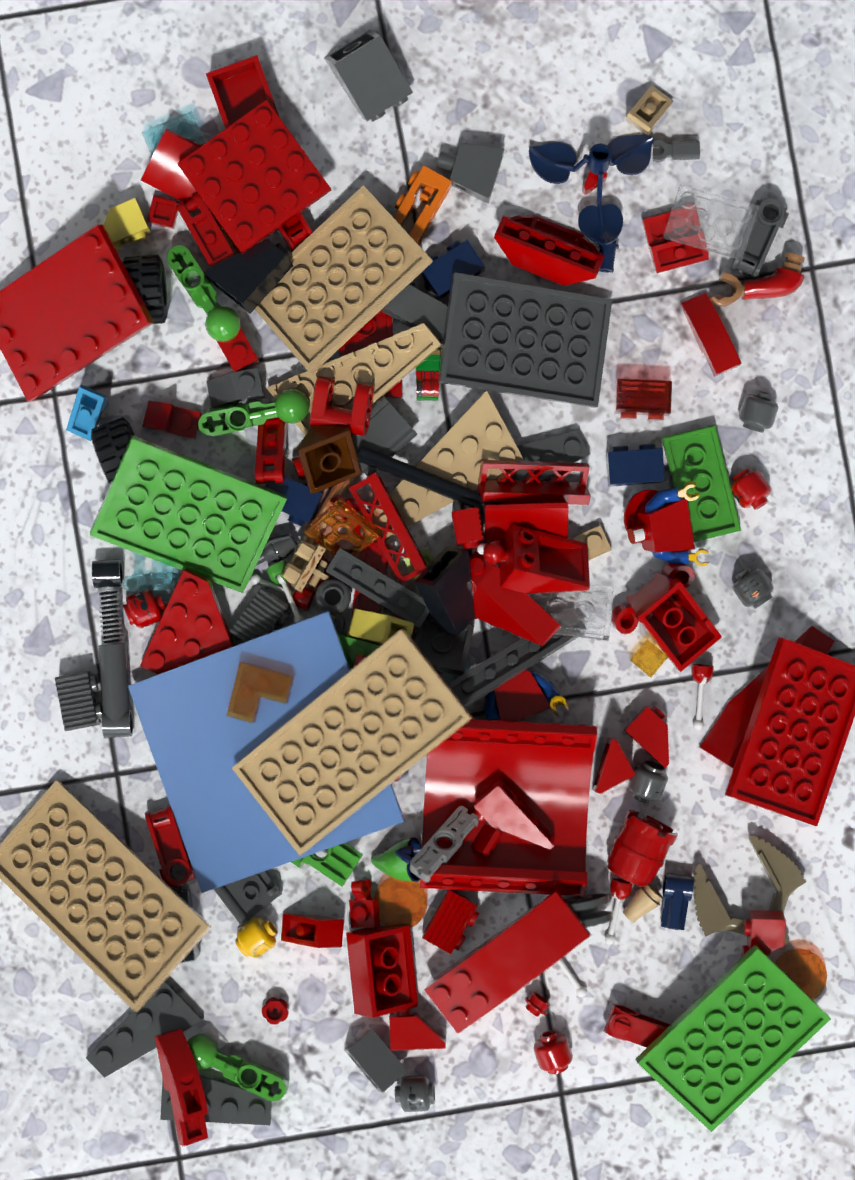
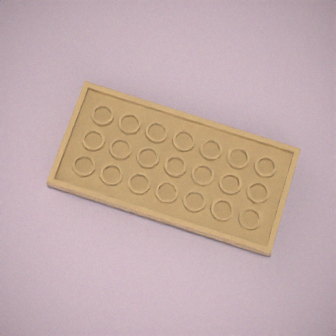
(352, 742)
(98, 896)

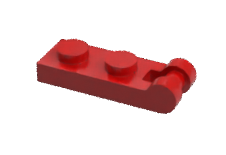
(205, 231)
(271, 451)

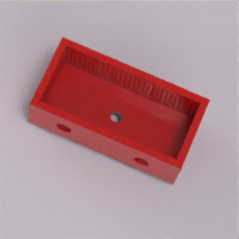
(239, 89)

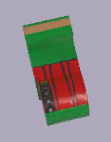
(427, 378)

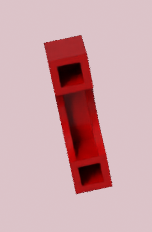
(764, 930)

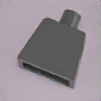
(473, 169)

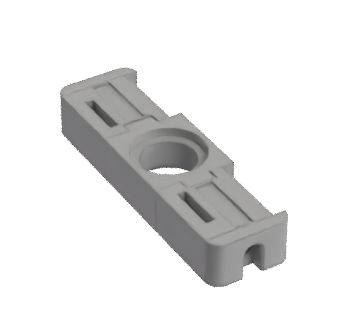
(431, 855)

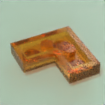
(254, 683)

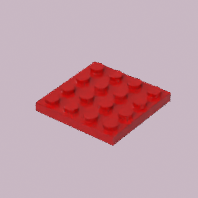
(254, 176)

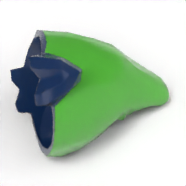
(396, 859)

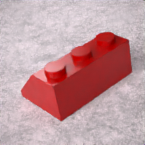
(543, 517)
(381, 970)

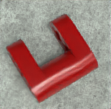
(327, 415)

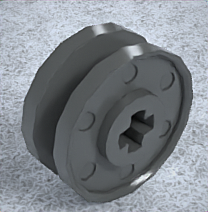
(587, 909)

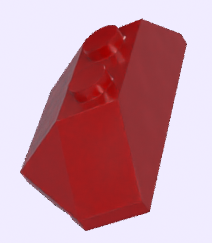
(548, 249)

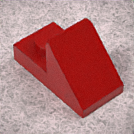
(171, 419)

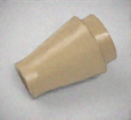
(643, 901)

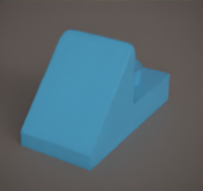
(86, 411)

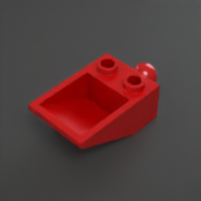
(539, 561)

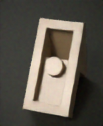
(649, 110)

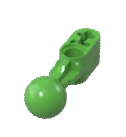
(221, 322)
(289, 406)
(207, 1055)

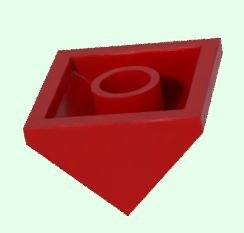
(613, 768)

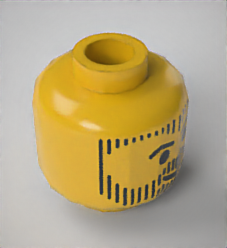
(256, 937)

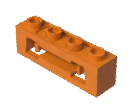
(431, 183)

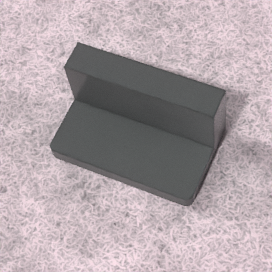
(376, 1061)

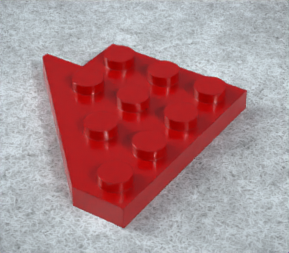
(189, 627)

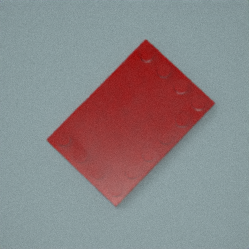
(68, 313)
(795, 733)

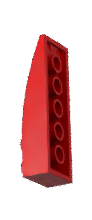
(507, 962)

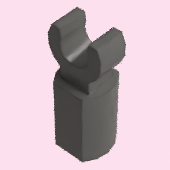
(677, 150)

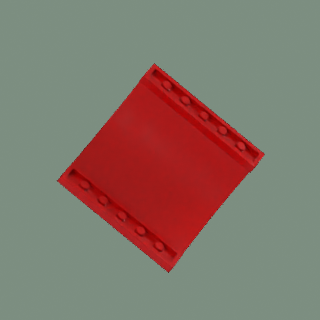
(547, 771)

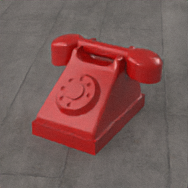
(669, 616)

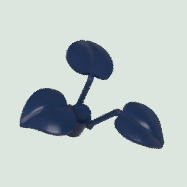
(629, 154)

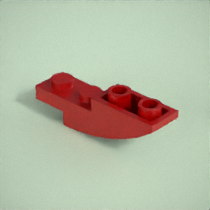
(185, 1086)

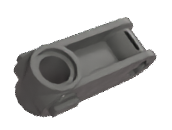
(761, 237)

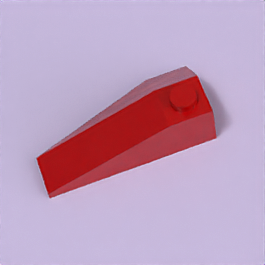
(506, 607)

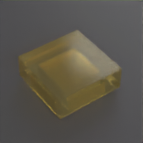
(648, 658)

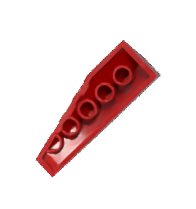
(730, 728)

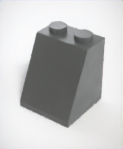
(369, 75)

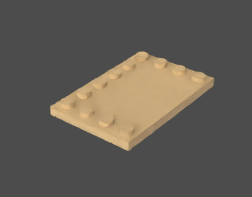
(341, 279)

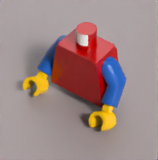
(667, 527)
(522, 697)

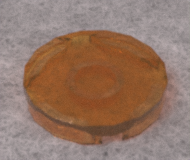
(401, 902)
(805, 970)

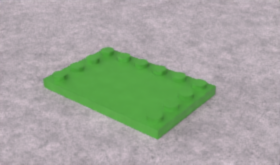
(187, 514)
(733, 1038)

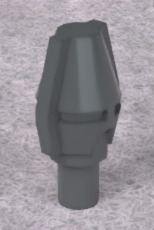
(278, 548)

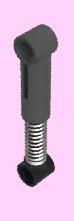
(116, 713)

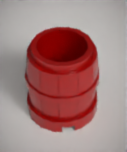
(640, 848)

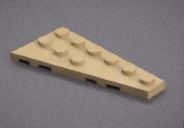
(377, 364)
(457, 458)

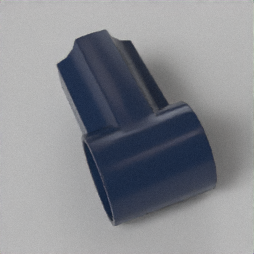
(676, 894)

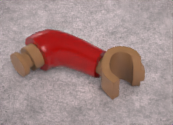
(779, 284)

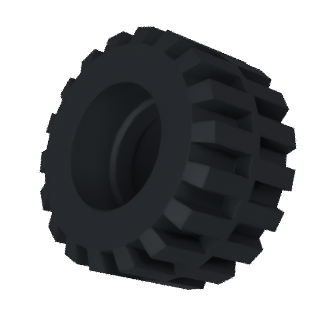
(150, 281)
(110, 444)

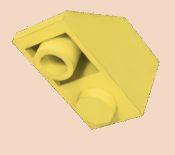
(126, 224)
(376, 627)

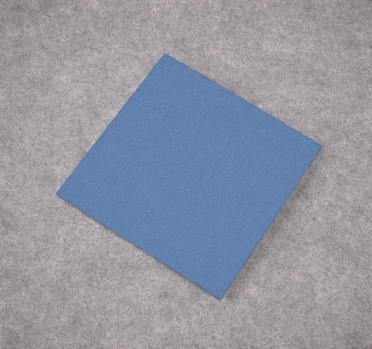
(199, 745)

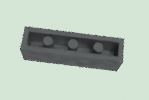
(418, 307)

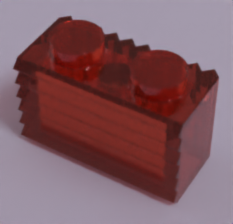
(643, 398)

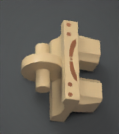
(312, 555)

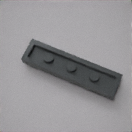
(378, 587)

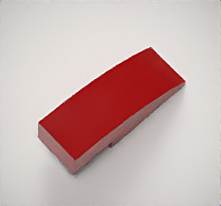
(711, 334)

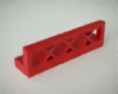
(533, 491)
(397, 523)

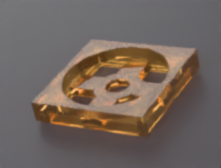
(353, 519)

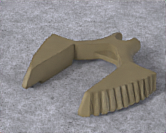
(781, 872)

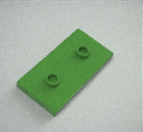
(699, 459)

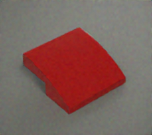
(163, 170)
(667, 253)

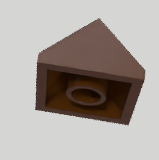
(327, 457)

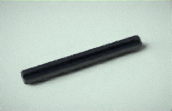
(420, 477)

